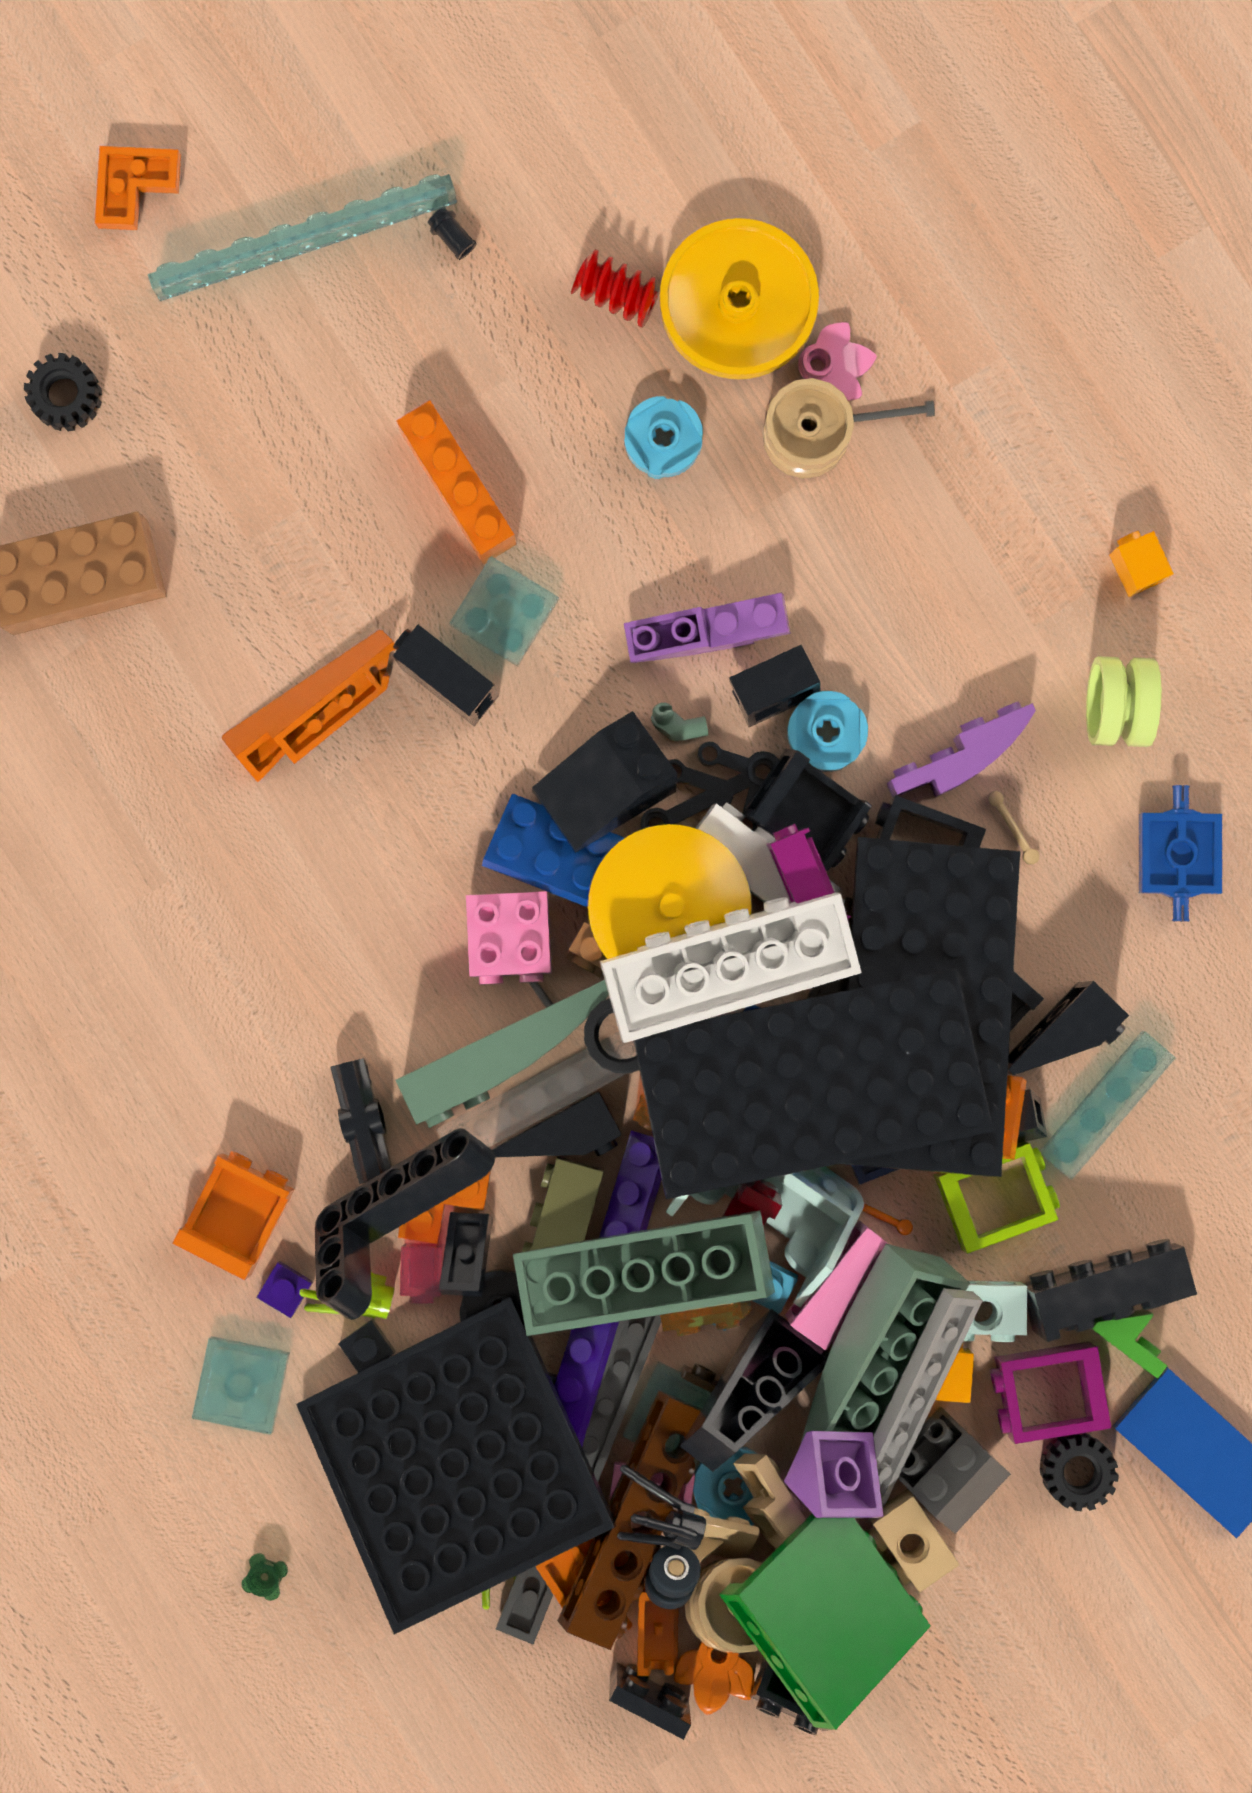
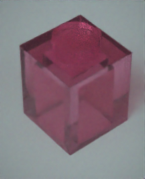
(421, 1271)

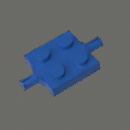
(1180, 853)

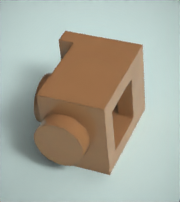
(586, 952)

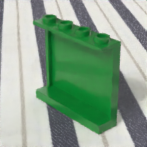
(828, 1616)

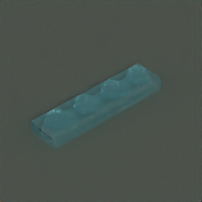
(1107, 1105)

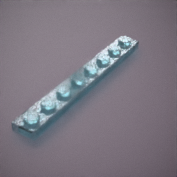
(291, 241)

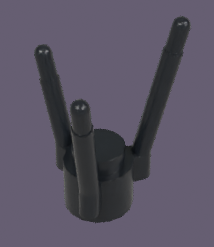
(679, 1528)

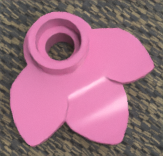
(841, 359)

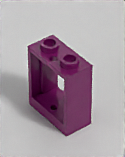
(1091, 1386)

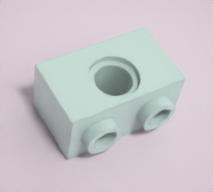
(1008, 1310)

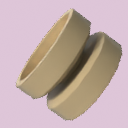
(820, 409)
(708, 1613)

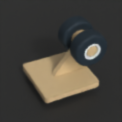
(677, 1572)

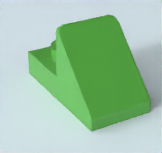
(1123, 1334)

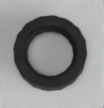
(594, 1047)

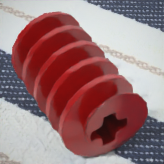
(616, 288)

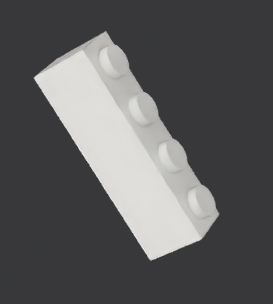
(749, 850)

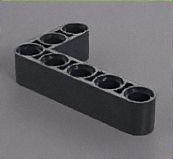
(381, 1206)

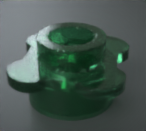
(264, 1588)

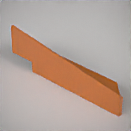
(312, 708)

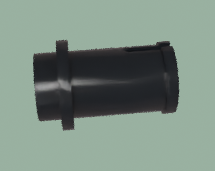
(451, 232)

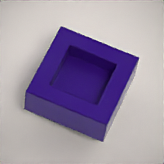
(283, 1289)

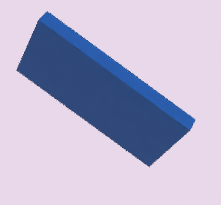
(1193, 1448)

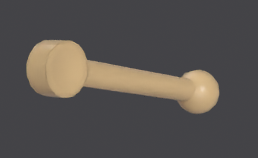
(1030, 855)

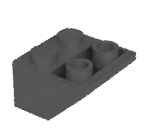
(950, 1471)

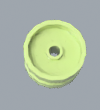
(1123, 701)

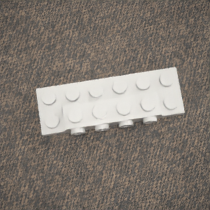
(729, 964)

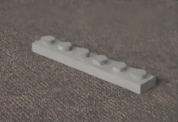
(922, 1383)

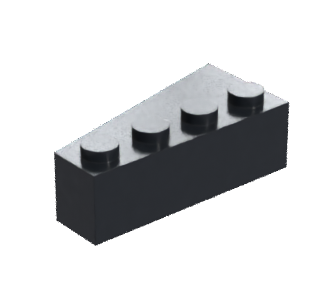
(1108, 1288)
(756, 1385)

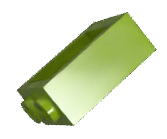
(962, 1221)

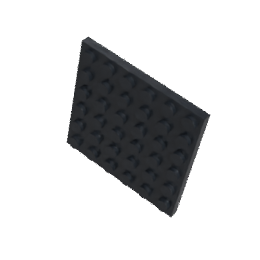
(455, 1465)

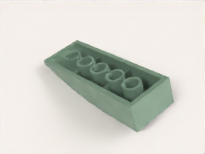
(490, 1061)
(644, 1273)
(879, 1339)

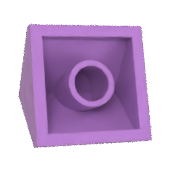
(837, 1475)

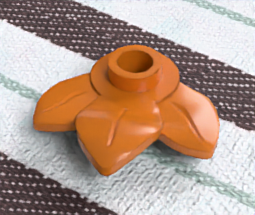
(714, 1678)

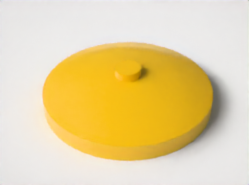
(739, 298)
(661, 884)

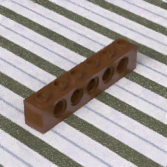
(597, 1573)

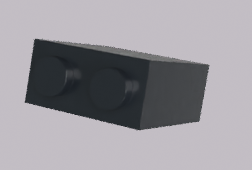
(444, 674)

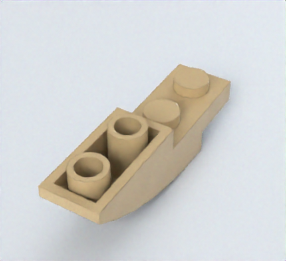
(773, 1506)

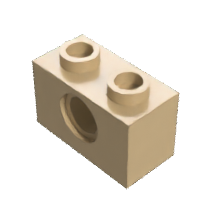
(932, 1556)

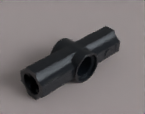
(361, 1119)

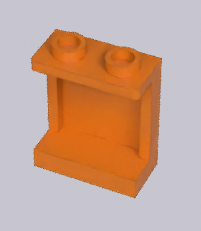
(235, 1215)

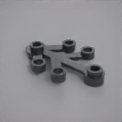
(717, 790)

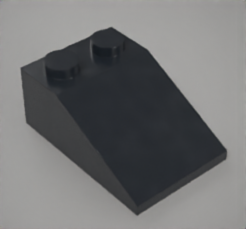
(606, 782)
(1073, 1025)

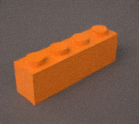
(456, 482)

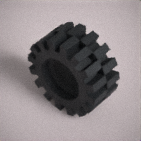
(50, 372)
(1090, 1493)

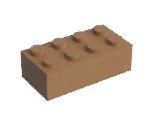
(78, 573)

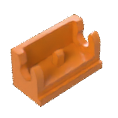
(656, 1637)

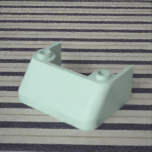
(815, 1217)

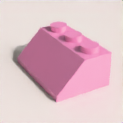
(827, 1307)

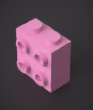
(508, 936)

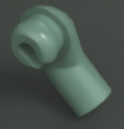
(674, 726)

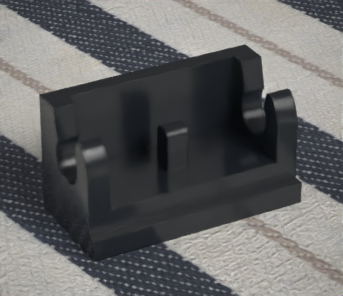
(774, 685)

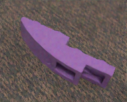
(707, 629)
(977, 748)

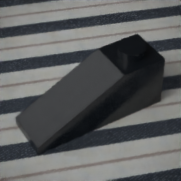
(570, 1132)

